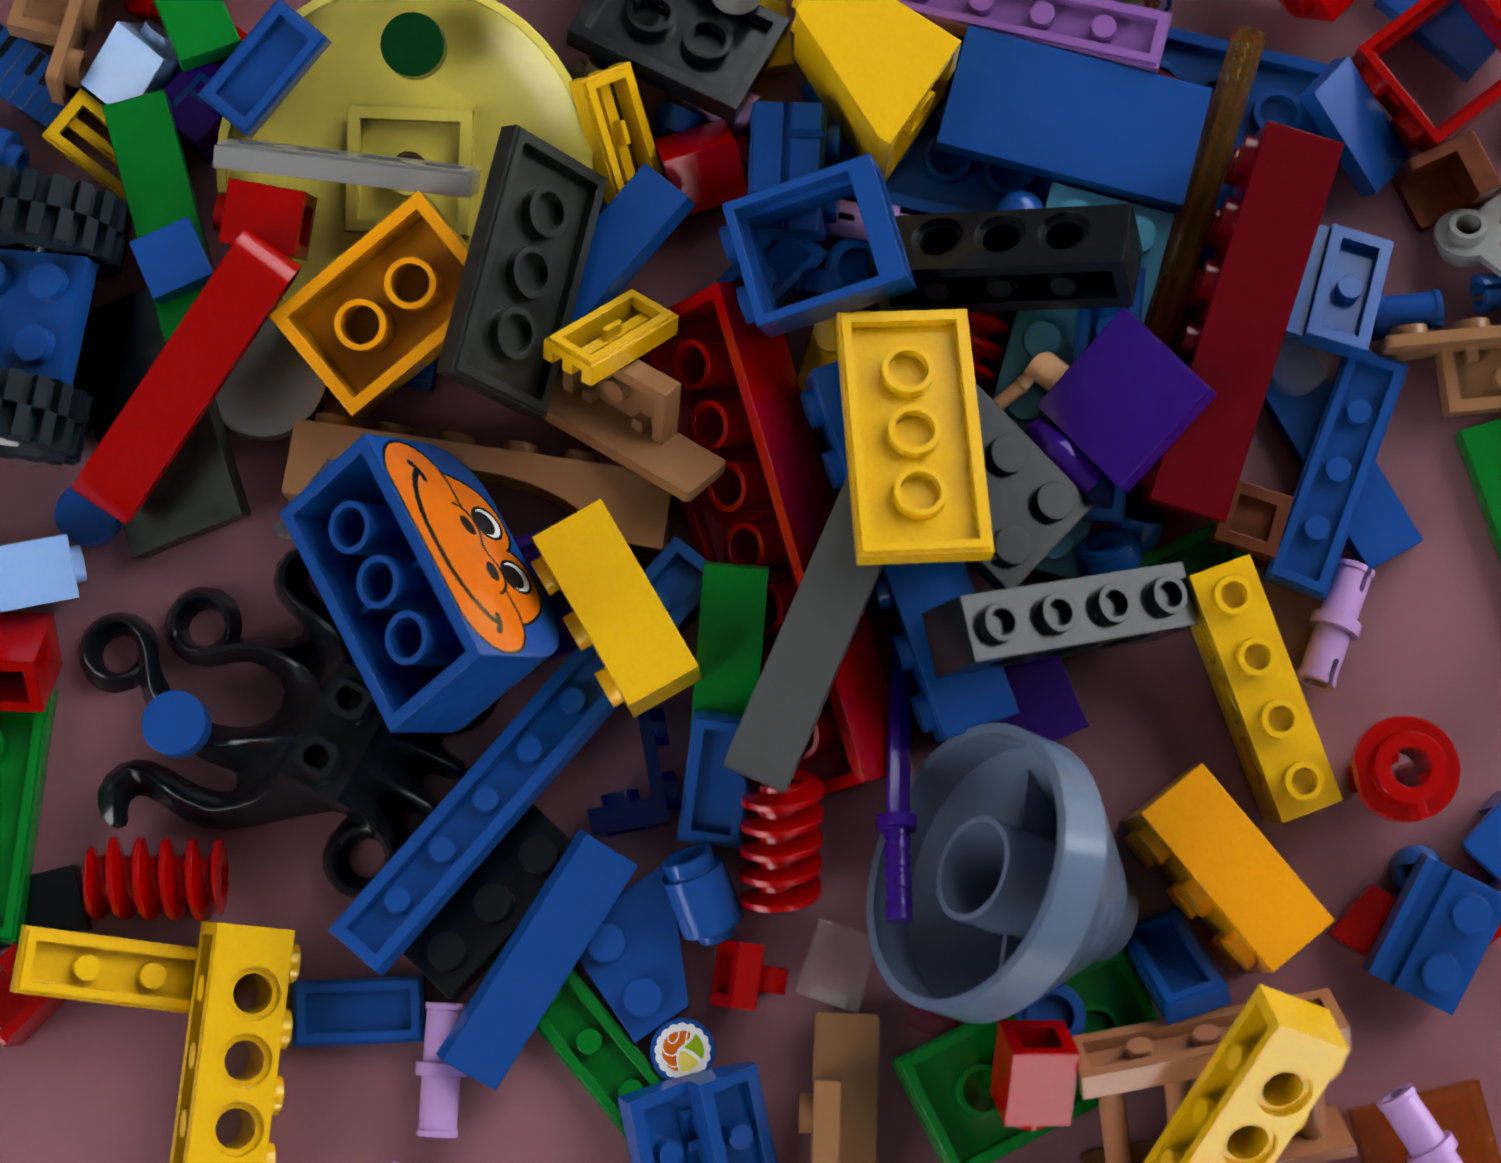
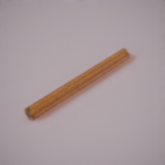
(1205, 182)

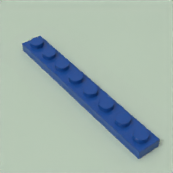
(500, 786)

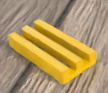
(68, 119)
(607, 133)
(619, 341)

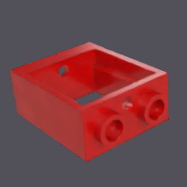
(1408, 119)

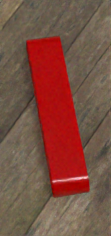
(186, 376)

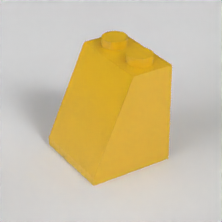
(875, 69)

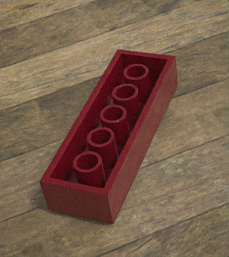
(1242, 313)

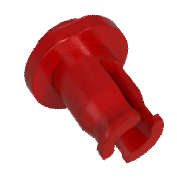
(1421, 785)

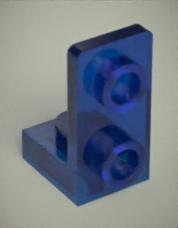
(623, 810)

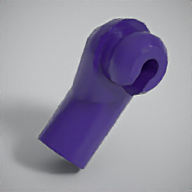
(1064, 453)

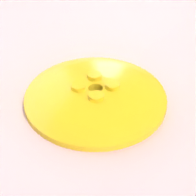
(352, 101)

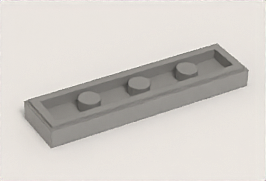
(346, 167)

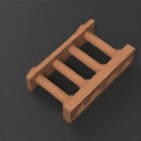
(1172, 1056)

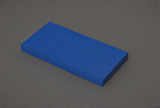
(1074, 118)

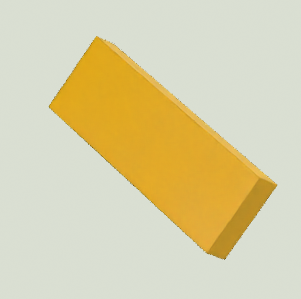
(104, 969)

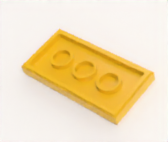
(913, 437)

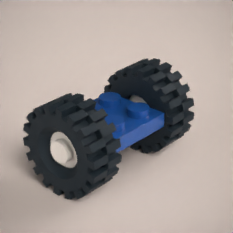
(52, 251)

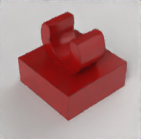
(741, 976)

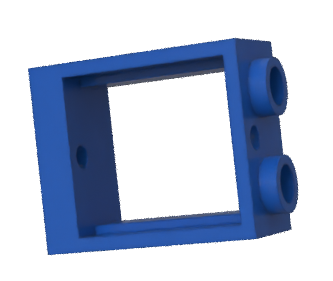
(741, 244)

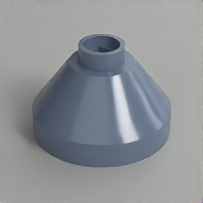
(1006, 879)

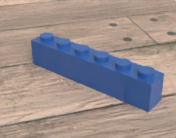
(908, 590)

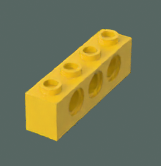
(1259, 693)
(215, 1024)
(1256, 1084)

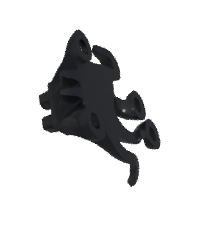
(313, 756)

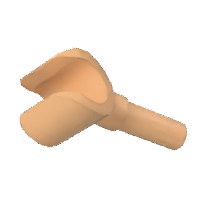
(1043, 370)

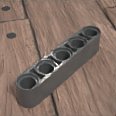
(805, 656)

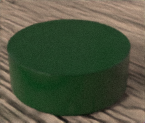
(413, 46)

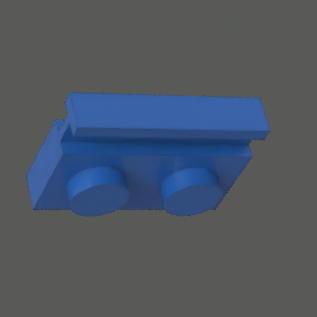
(1341, 291)
(1435, 934)

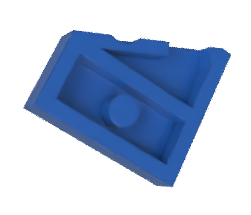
(639, 958)

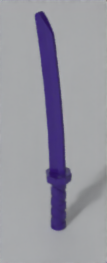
(898, 821)

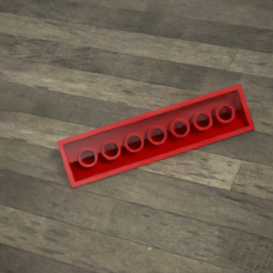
(770, 505)

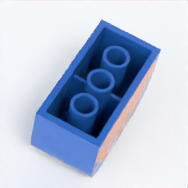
(421, 582)

